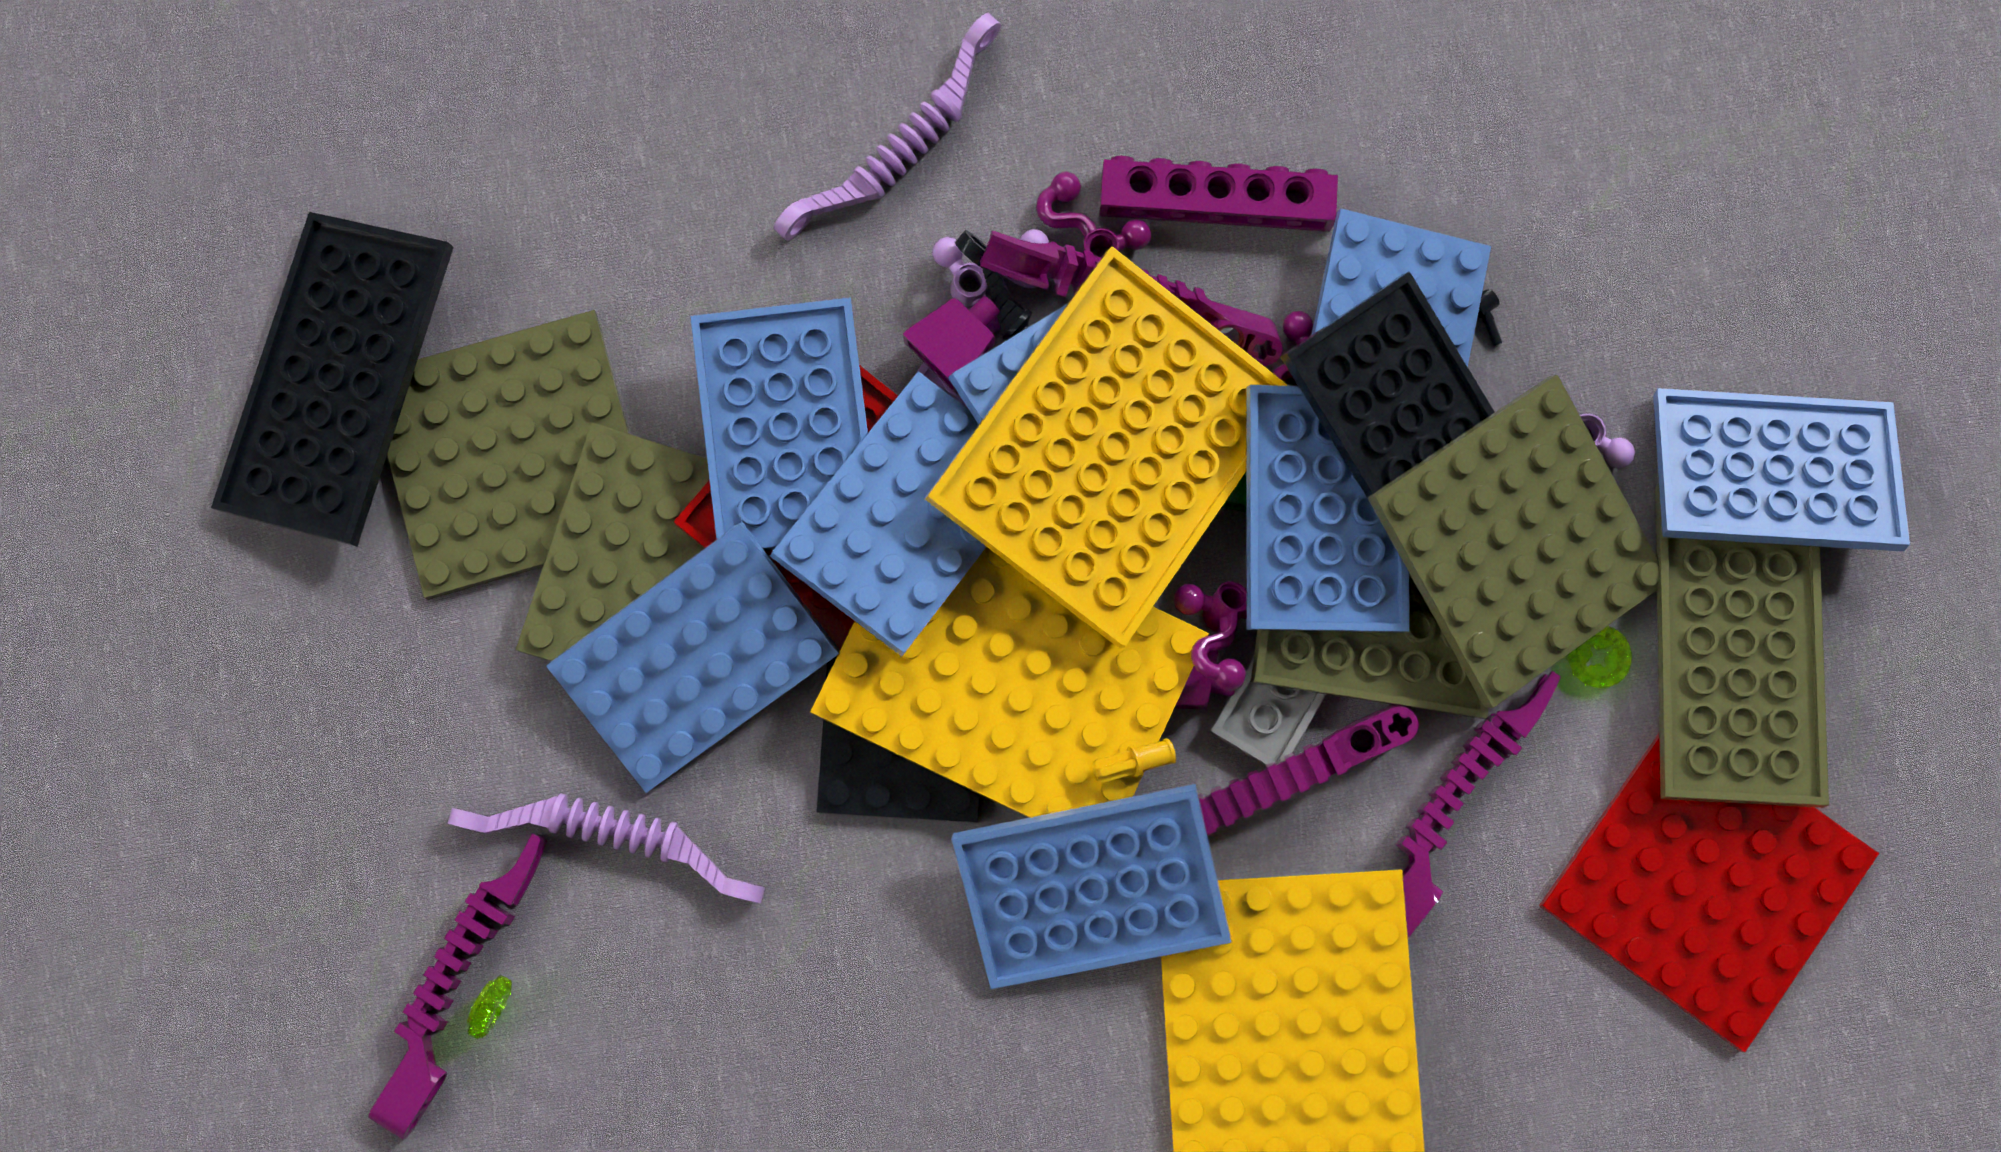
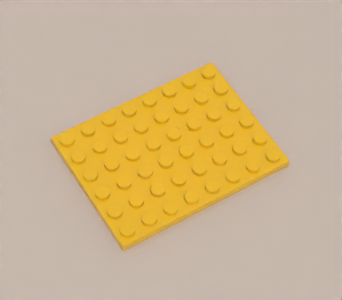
(1108, 449)
(1012, 692)
(1298, 1022)

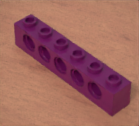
(1199, 206)

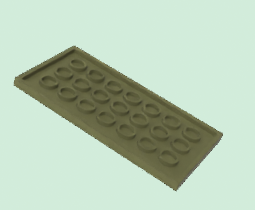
(1740, 672)

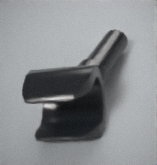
(1489, 302)

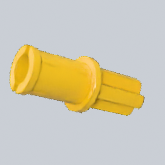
(1134, 761)

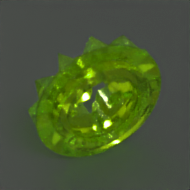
(1617, 661)
(488, 1006)

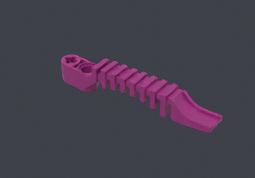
(1038, 261)
(1304, 769)
(1419, 890)
(417, 1075)

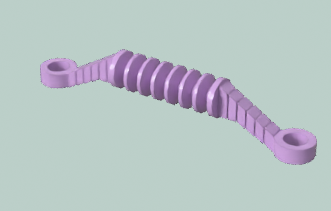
(866, 185)
(555, 812)

